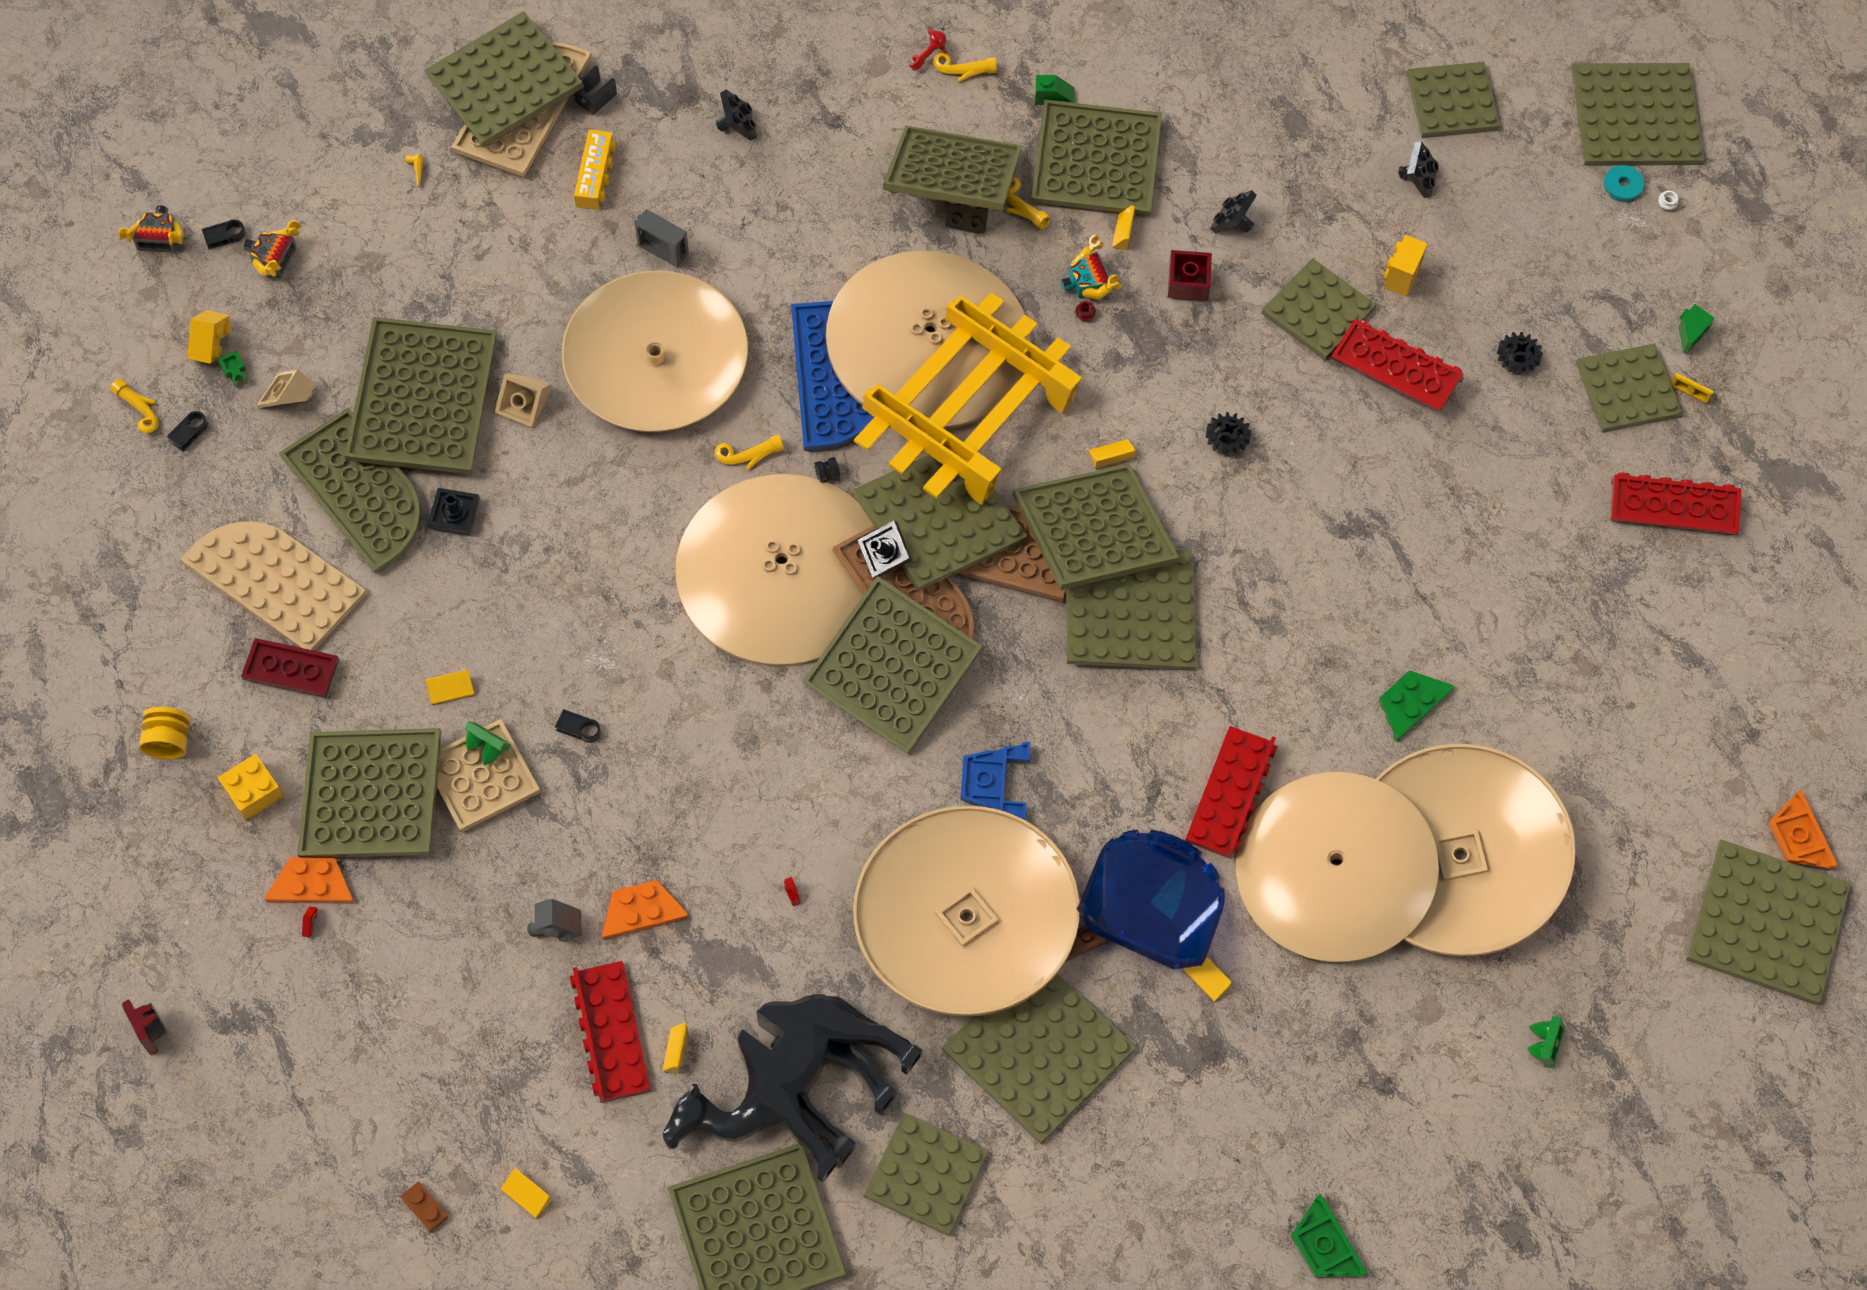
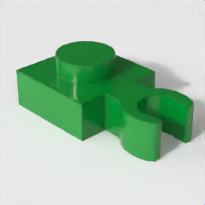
(233, 366)

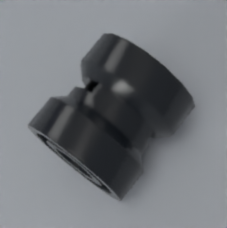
(827, 469)

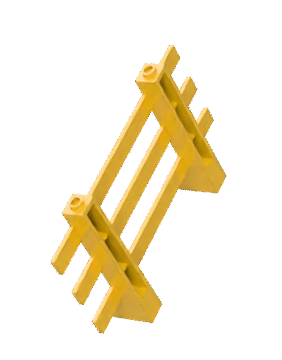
(929, 433)

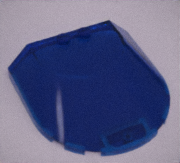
(1154, 898)

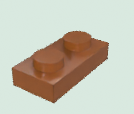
(424, 1207)

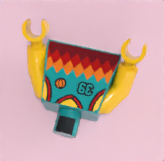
(1089, 274)

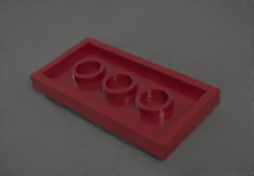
(290, 667)

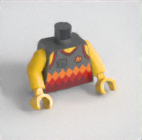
(154, 232)
(273, 250)

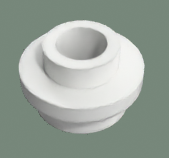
(1668, 196)

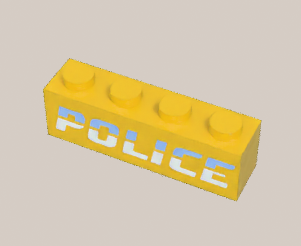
(594, 169)

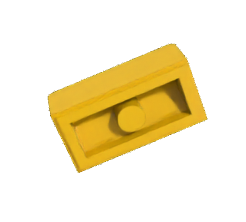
(1123, 228)
(1691, 388)
(1112, 453)
(449, 687)
(1209, 979)
(675, 1048)
(526, 1193)

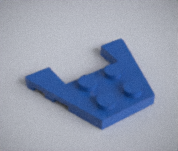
(985, 778)

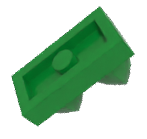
(494, 744)
(1552, 1032)

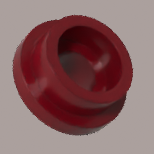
(1085, 306)

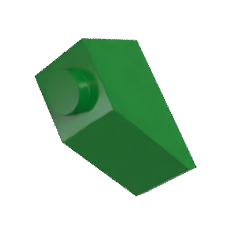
(1052, 88)
(1693, 326)

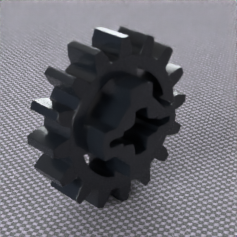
(1519, 353)
(1229, 431)

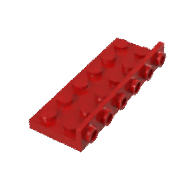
(1398, 365)
(1675, 503)
(1231, 792)
(610, 1032)

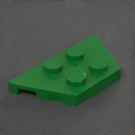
(1411, 701)
(1325, 1244)

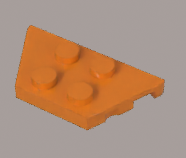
(1800, 835)
(309, 882)
(640, 909)

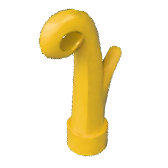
(967, 69)
(1025, 210)
(139, 402)
(754, 454)

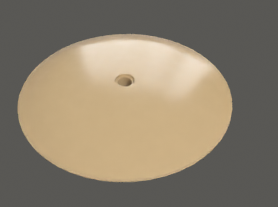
(651, 313)
(1345, 908)

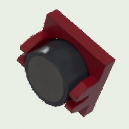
(146, 1024)

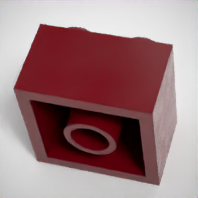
(1189, 275)

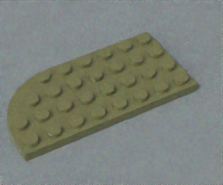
(365, 501)

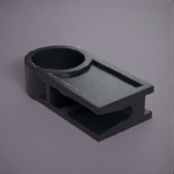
(218, 234)
(184, 435)
(573, 724)

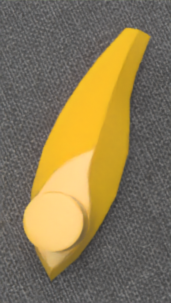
(418, 165)

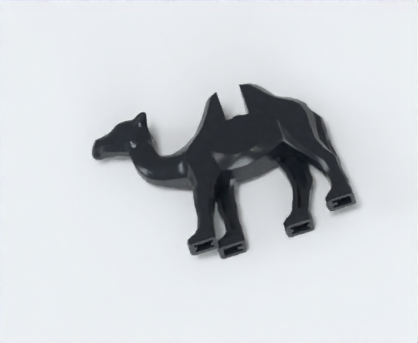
(780, 1077)

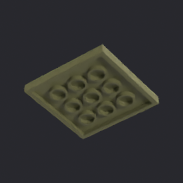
(1453, 99)
(1318, 308)
(1628, 387)
(926, 1174)

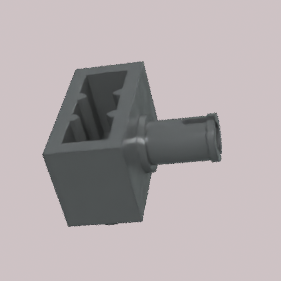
(556, 920)

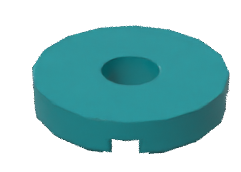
(1627, 174)

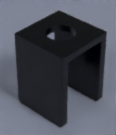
(601, 97)

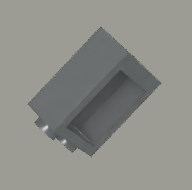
(661, 238)

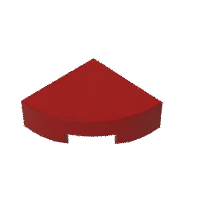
(791, 891)
(307, 921)

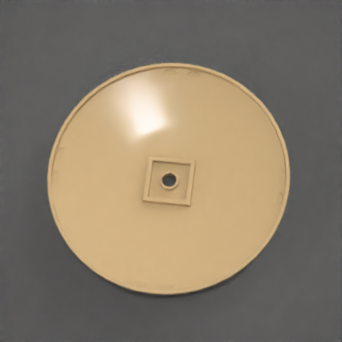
(881, 335)
(739, 590)
(1513, 840)
(957, 865)

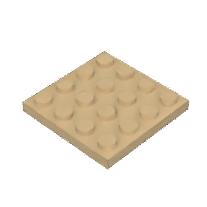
(478, 790)

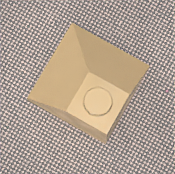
(287, 389)
(522, 398)

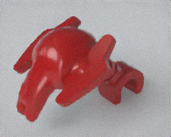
(937, 41)

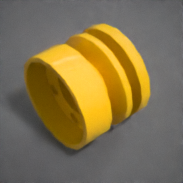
(164, 733)

